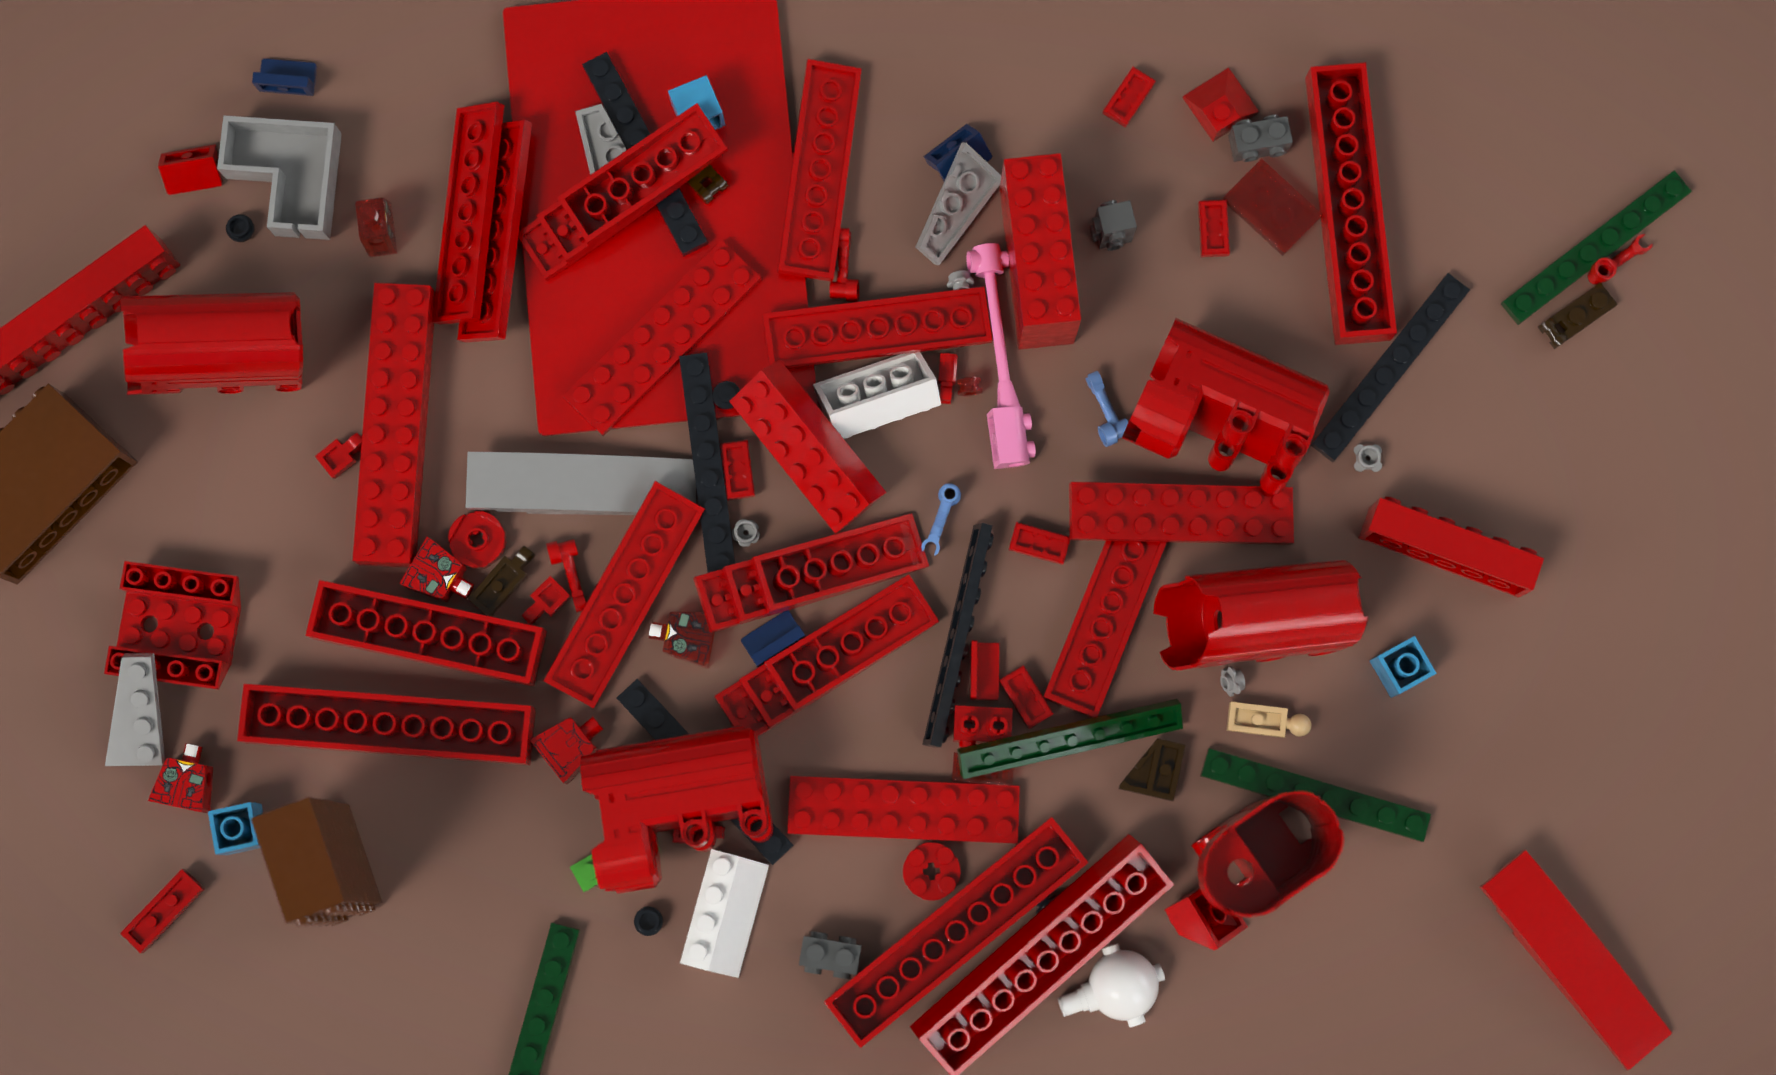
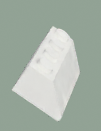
(878, 394)
(724, 913)

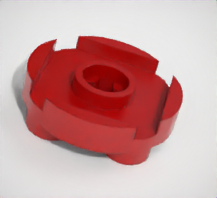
(481, 555)
(943, 859)

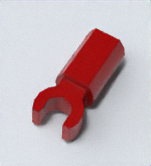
(947, 376)

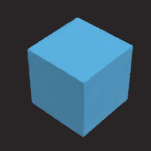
(698, 92)
(1402, 667)
(233, 828)

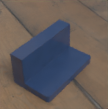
(286, 77)
(944, 154)
(772, 638)

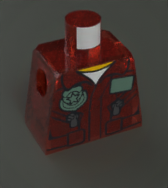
(376, 222)
(685, 637)

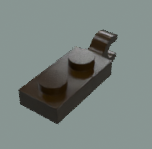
(501, 582)

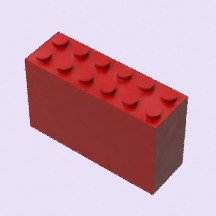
(1039, 251)

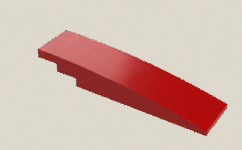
(621, 191)
(810, 572)
(827, 657)
(1575, 959)

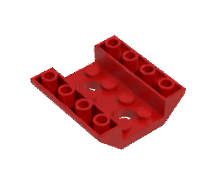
(182, 605)

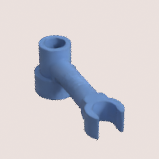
(1114, 428)
(942, 515)

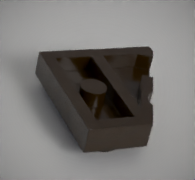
(1156, 771)

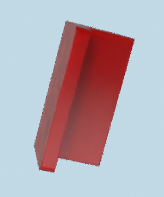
(190, 169)
(984, 671)

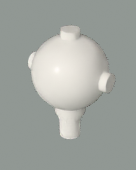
(1119, 986)

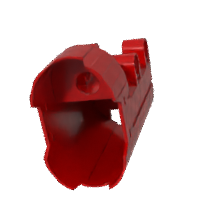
(212, 342)
(1230, 398)
(1264, 614)
(672, 786)
(1267, 854)

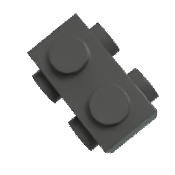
(1260, 138)
(1113, 225)
(831, 955)

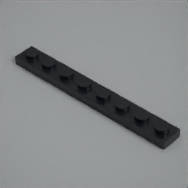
(633, 130)
(1390, 367)
(707, 461)
(956, 645)
(662, 725)

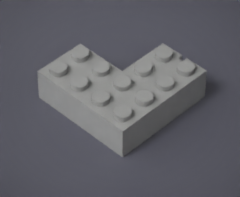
(299, 162)

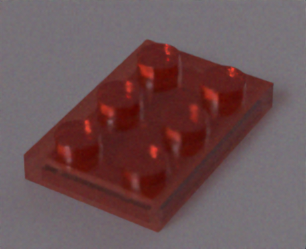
(1272, 207)

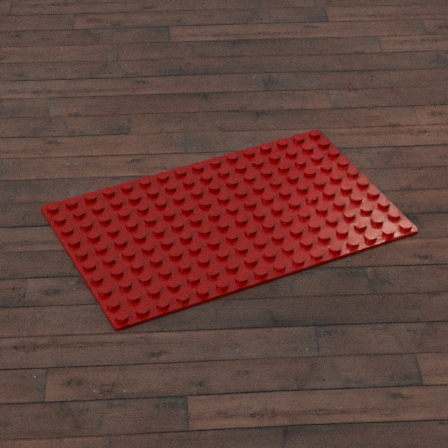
(618, 282)

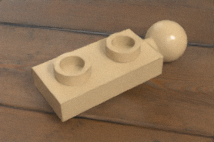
(1265, 720)

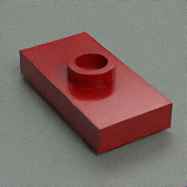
(1129, 97)
(1213, 228)
(737, 470)
(1039, 543)
(1026, 697)

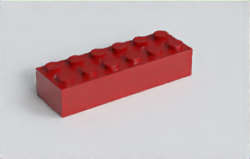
(807, 446)
(1451, 547)

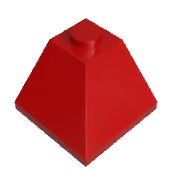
(1220, 104)
(1201, 922)

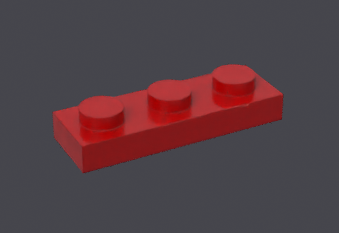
(162, 911)

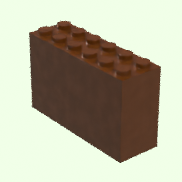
(51, 476)
(316, 862)

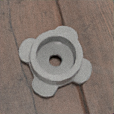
(1373, 452)
(1232, 681)

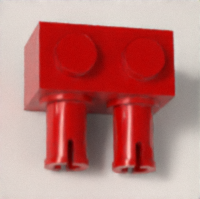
(981, 724)

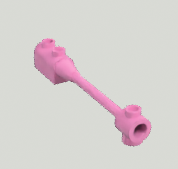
(1006, 422)

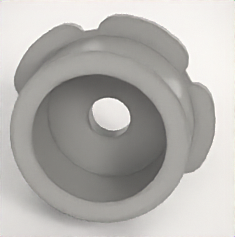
(960, 280)
(746, 540)

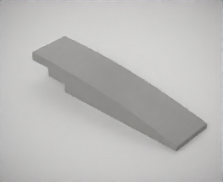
(571, 482)

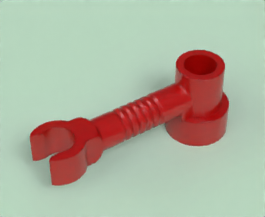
(1606, 268)
(844, 287)
(564, 553)

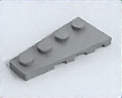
(599, 136)
(961, 198)
(136, 718)

